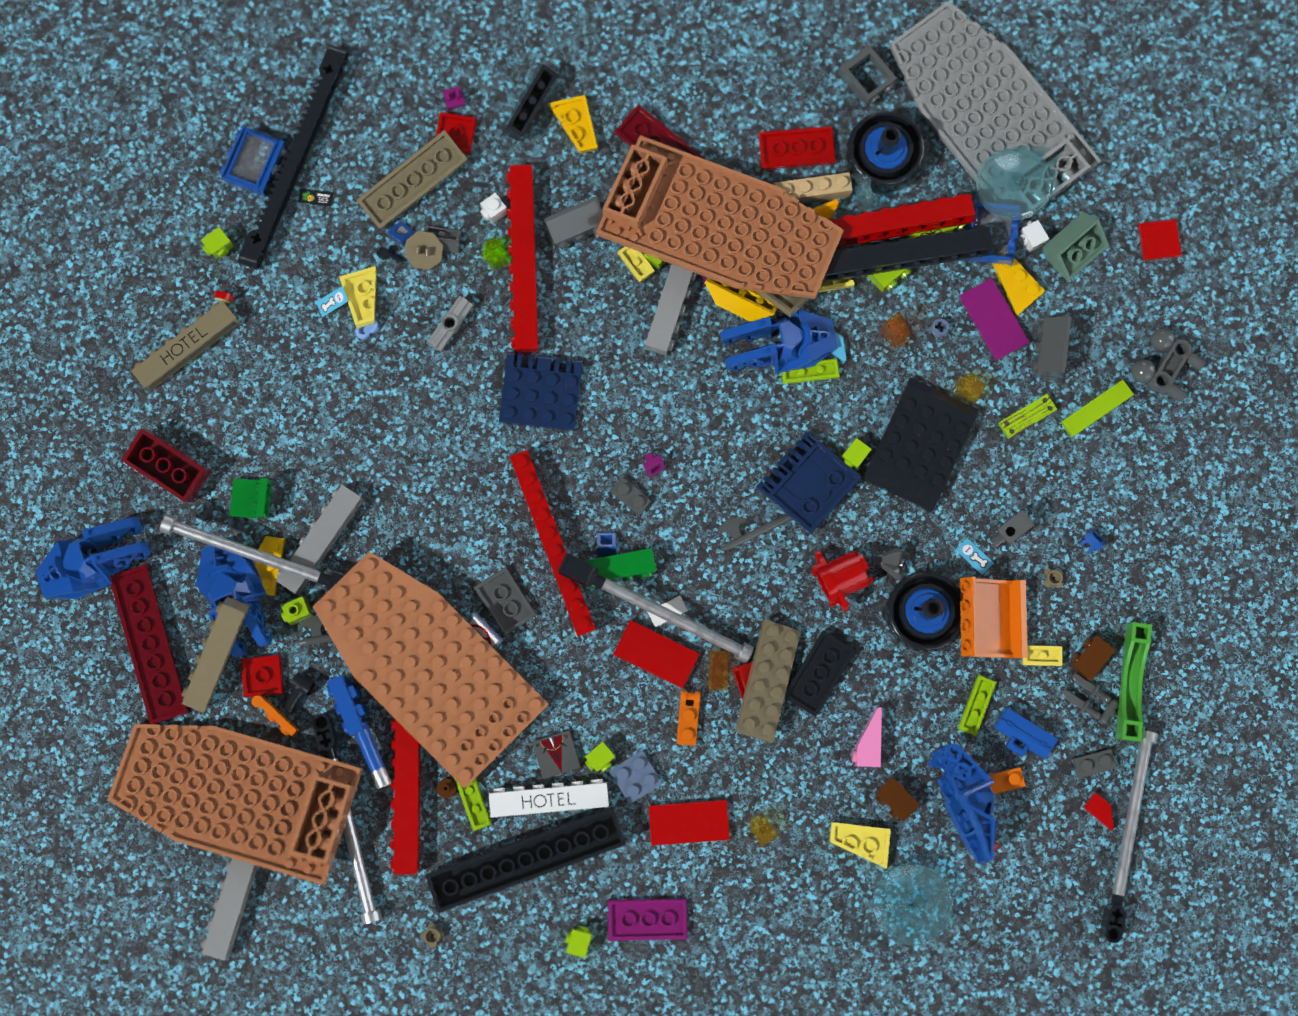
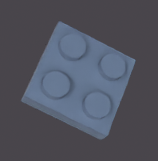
(635, 777)

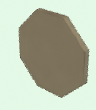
(423, 250)

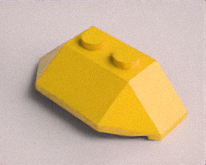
(741, 302)

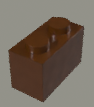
(1091, 657)
(896, 799)

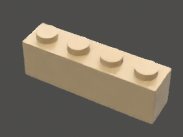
(818, 188)

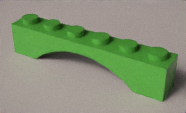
(1130, 699)

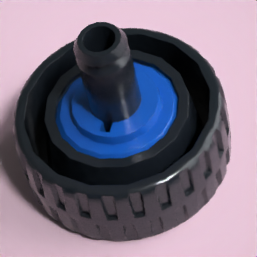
(886, 149)
(924, 612)

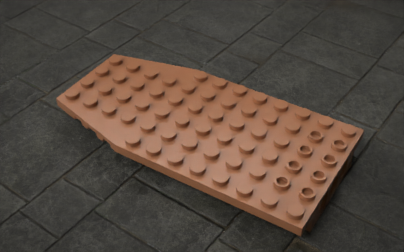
(717, 222)
(427, 666)
(237, 796)

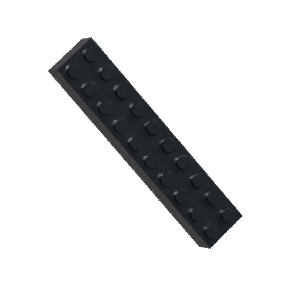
(525, 859)

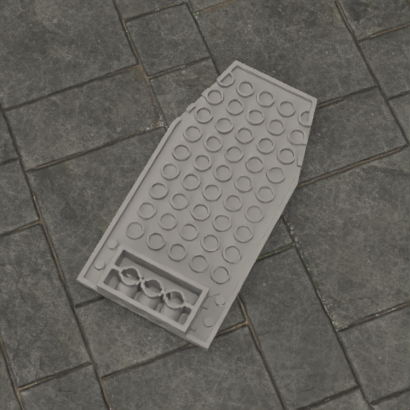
(985, 98)

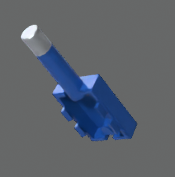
(356, 725)

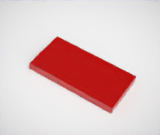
(797, 148)
(656, 654)
(689, 822)

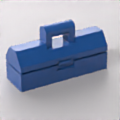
(1029, 734)

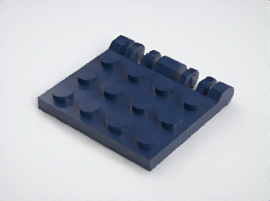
(540, 395)
(811, 485)

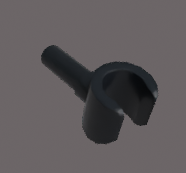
(382, 253)

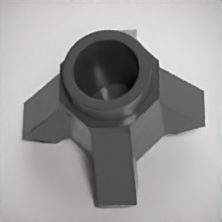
(893, 562)

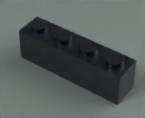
(529, 102)

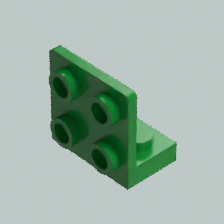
(251, 498)

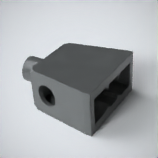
(1018, 523)

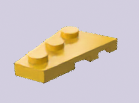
(576, 121)
(1019, 285)
(267, 573)

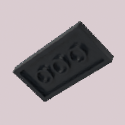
(819, 673)

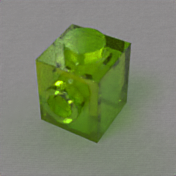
(494, 253)

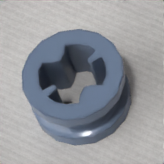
(935, 332)

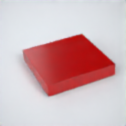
(459, 128)
(1159, 240)
(262, 676)

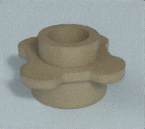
(1058, 574)
(432, 941)

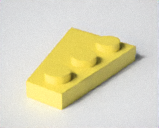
(361, 295)
(863, 841)

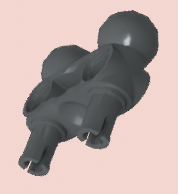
(1168, 365)

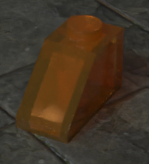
(895, 331)

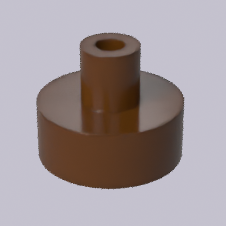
(451, 788)

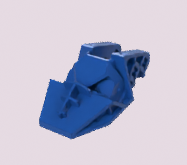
(804, 341)
(72, 574)
(230, 574)
(968, 800)

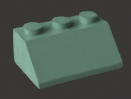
(1076, 245)

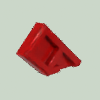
(1100, 810)

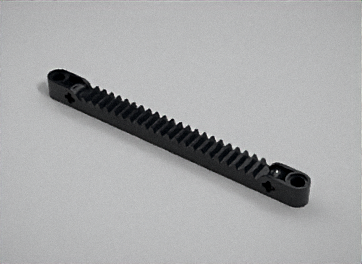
(253, 253)

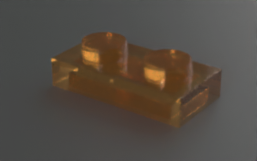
(718, 670)

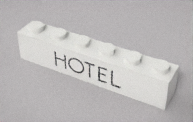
(548, 799)

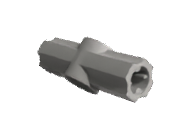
(442, 333)

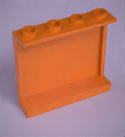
(993, 618)

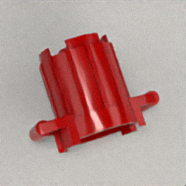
(841, 577)

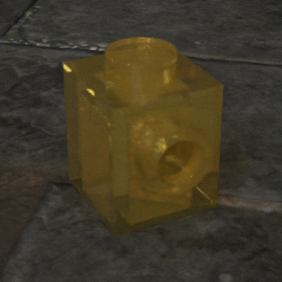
(969, 387)
(762, 830)

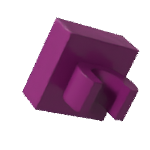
(454, 98)
(653, 464)

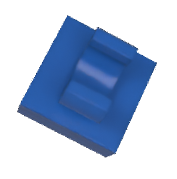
(1094, 540)

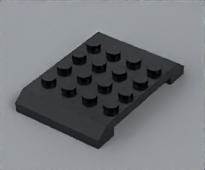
(920, 445)

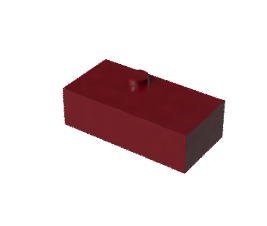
(166, 465)

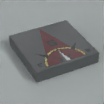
(556, 754)

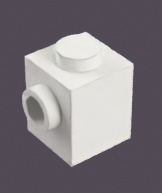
(493, 208)
(1032, 235)

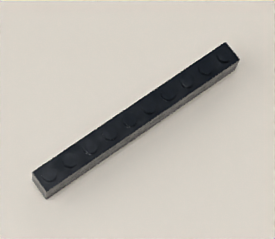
(910, 253)

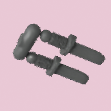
(1094, 690)

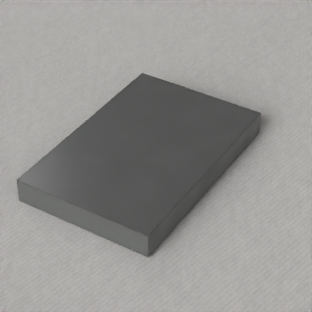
(505, 601)

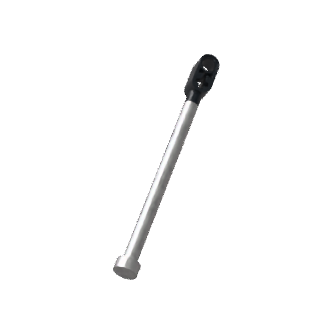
(170, 524)
(586, 575)
(1127, 843)
(370, 913)

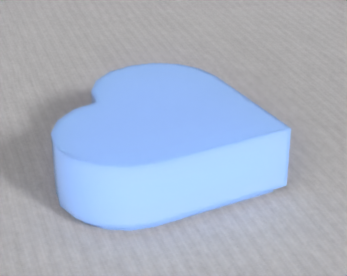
(364, 332)

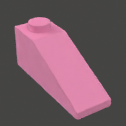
(868, 748)

